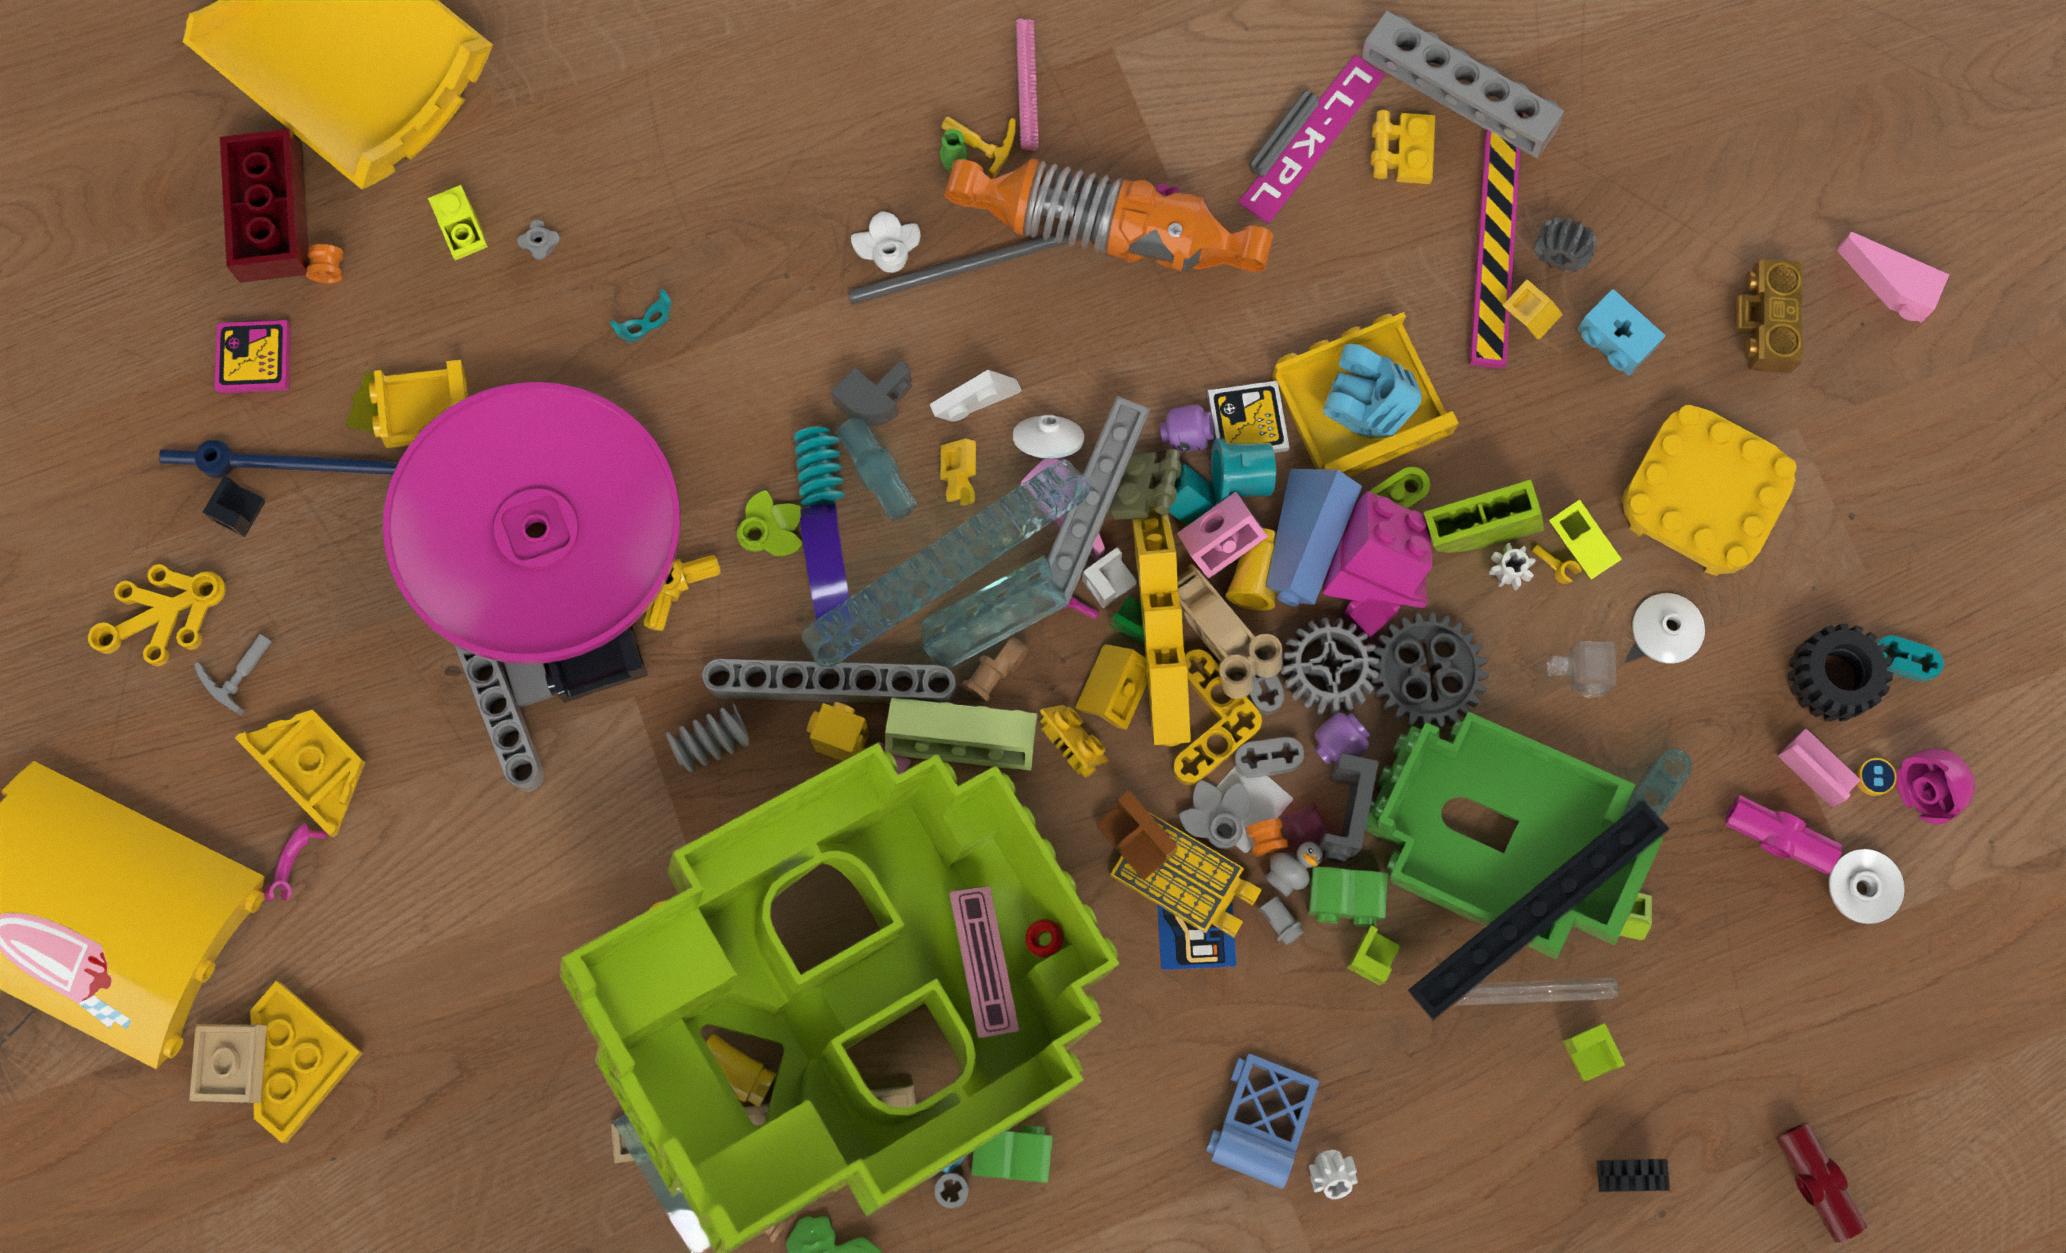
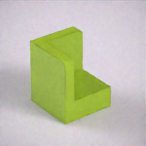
(1373, 956)
(1593, 1052)

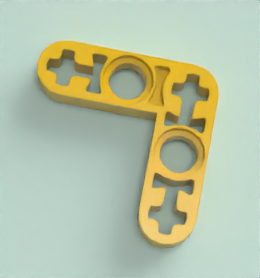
(1226, 714)

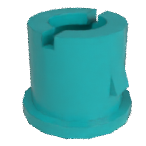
(1242, 469)

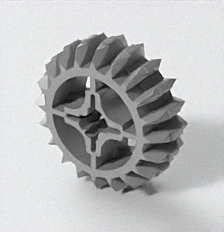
(1344, 663)

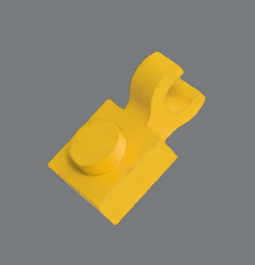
(956, 465)

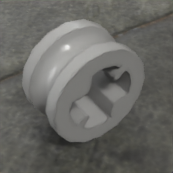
(940, 1187)

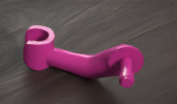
(287, 858)

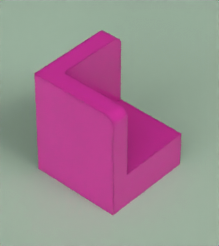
(1371, 615)

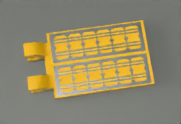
(1193, 883)

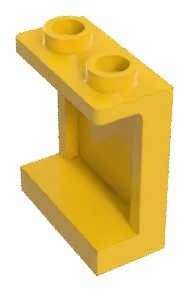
(413, 400)

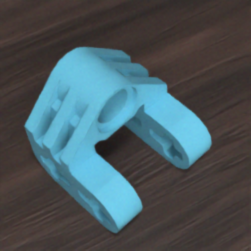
(1393, 398)

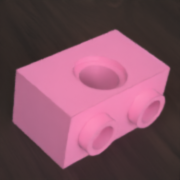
(1222, 535)

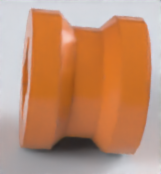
(324, 263)
(1266, 837)

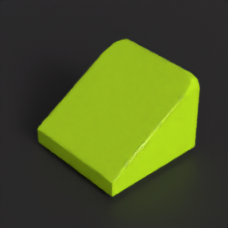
(1639, 919)

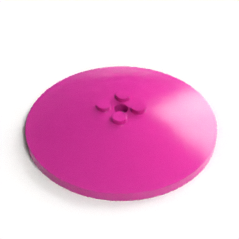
(520, 459)

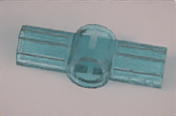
(876, 468)

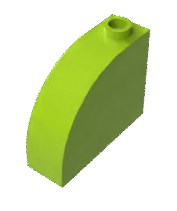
(1486, 519)

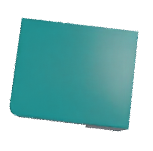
(1193, 496)

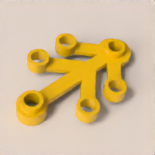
(163, 611)

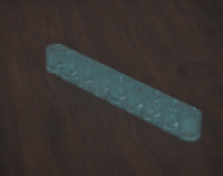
(964, 550)

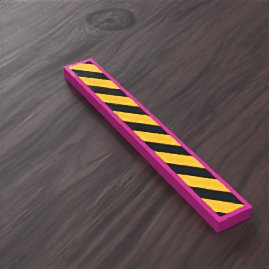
(1494, 252)

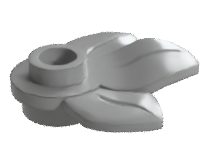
(1216, 809)

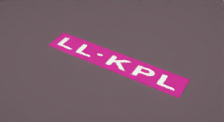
(1313, 139)

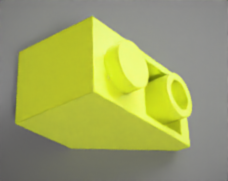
(458, 222)
(1585, 539)

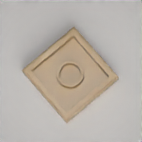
(228, 1063)

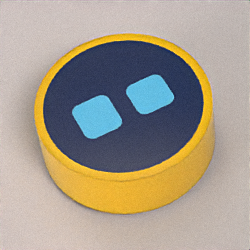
(1876, 777)

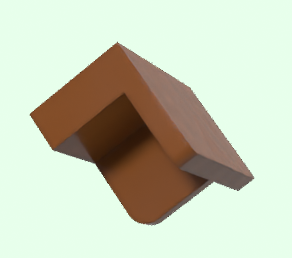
(1137, 836)

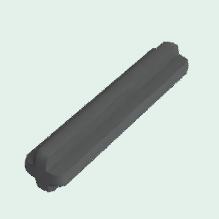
(1283, 133)

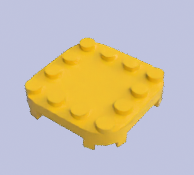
(1709, 490)

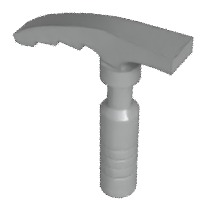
(243, 669)

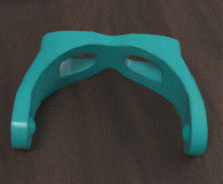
(663, 306)

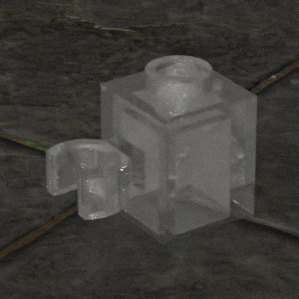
(1590, 667)

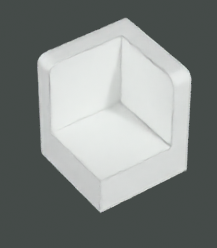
(1108, 578)

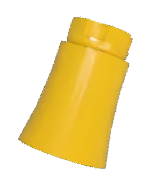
(1251, 575)
(744, 1073)

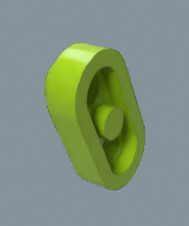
(1394, 488)

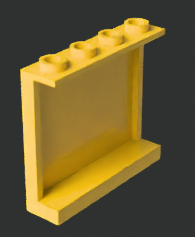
(1308, 380)

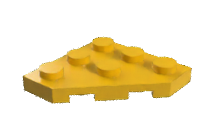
(301, 1061)

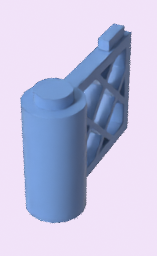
(1253, 1150)

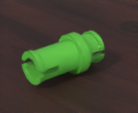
(952, 148)

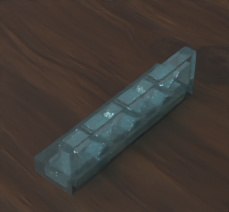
(992, 618)

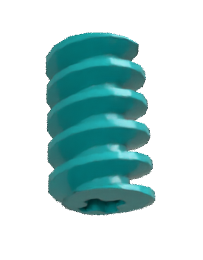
(816, 466)

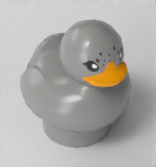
(1291, 872)

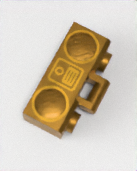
(1777, 323)

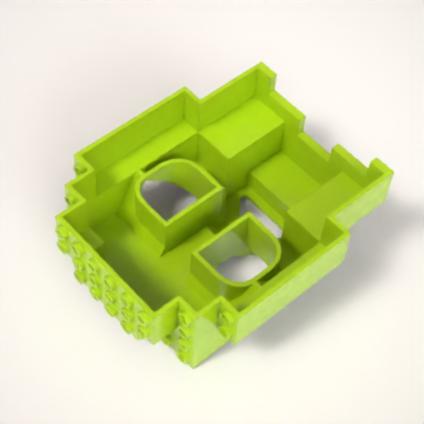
(721, 965)

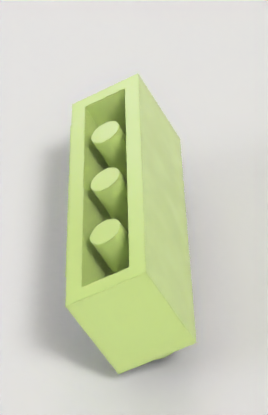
(961, 733)

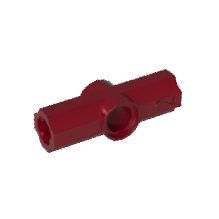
(1821, 1182)

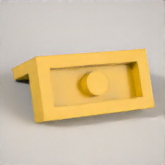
(1115, 685)

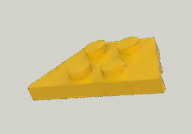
(309, 764)

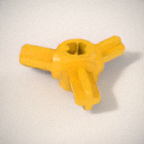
(683, 575)

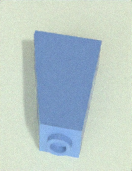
(1309, 532)

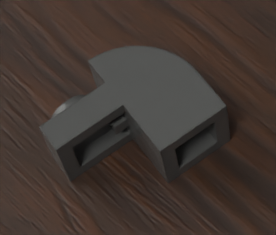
(872, 402)

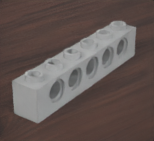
(1470, 99)

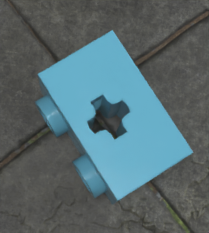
(1617, 315)

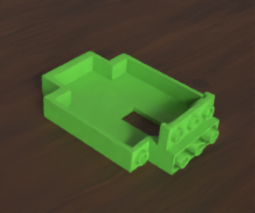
(1552, 797)

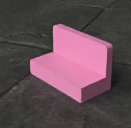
(1819, 768)

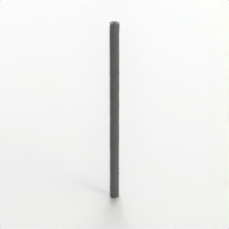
(956, 267)

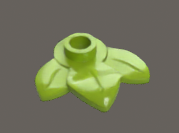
(774, 523)

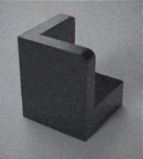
(233, 507)

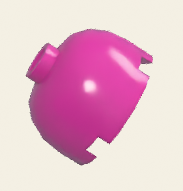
(1936, 784)

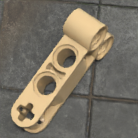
(1226, 635)

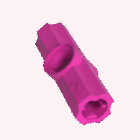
(1783, 835)

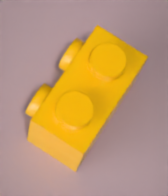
(838, 731)

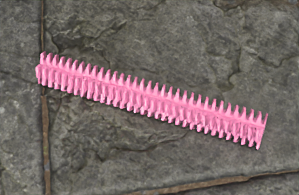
(1026, 84)

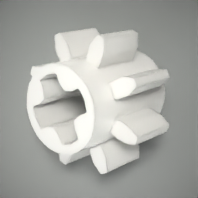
(1507, 574)
(1333, 1174)

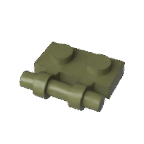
(1137, 485)

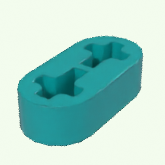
(1912, 651)

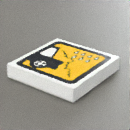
(1249, 415)

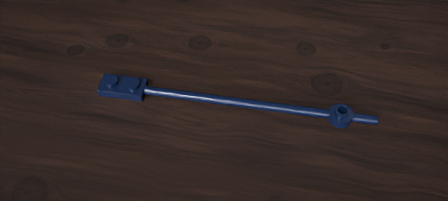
(227, 460)

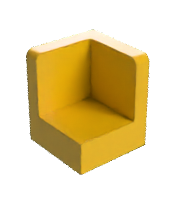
(1533, 309)

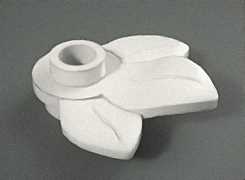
(884, 238)

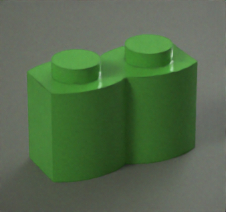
(1347, 894)
(1015, 1156)

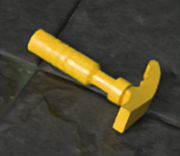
(991, 151)

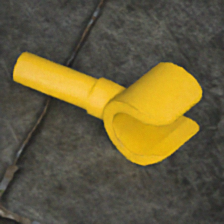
(1557, 565)

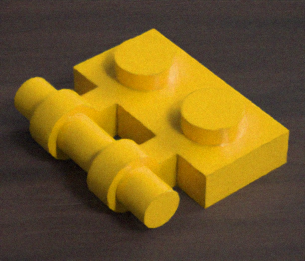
(1414, 151)

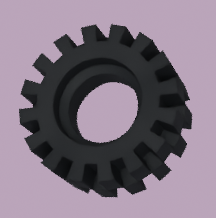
(1633, 1175)

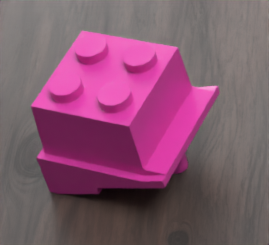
(1381, 555)

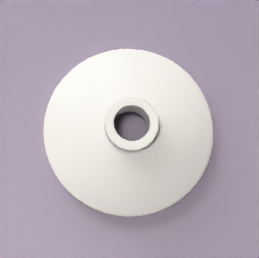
(1048, 436)
(1657, 639)
(1882, 881)

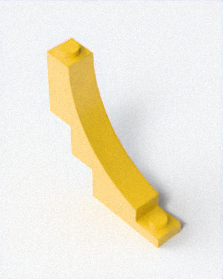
(1162, 629)

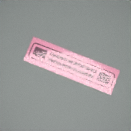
(984, 962)

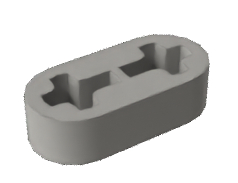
(1271, 685)
(1269, 766)

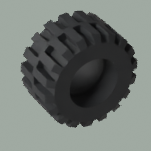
(1863, 657)

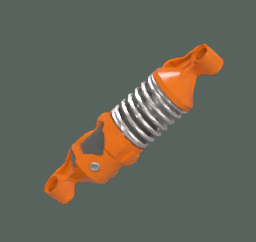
(1118, 218)

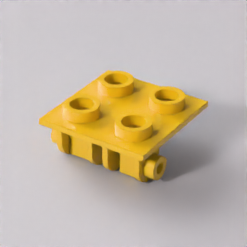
(1066, 724)

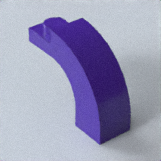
(824, 557)

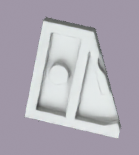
(975, 394)

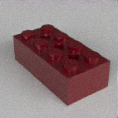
(264, 205)

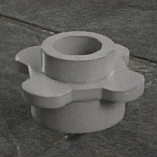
(543, 248)

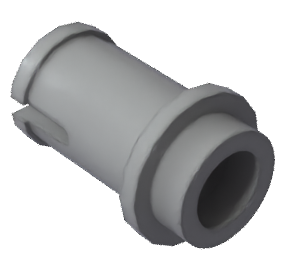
(1281, 921)

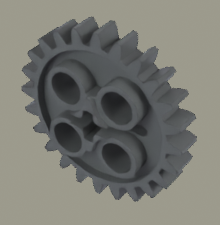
(1461, 667)

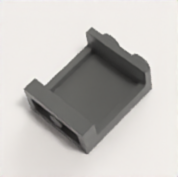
(1361, 776)

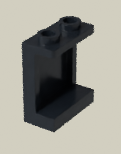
(598, 669)

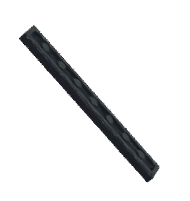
(1538, 910)

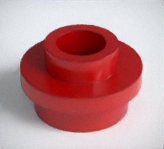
(1033, 938)

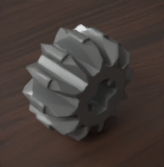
(1565, 244)

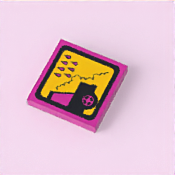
(252, 356)

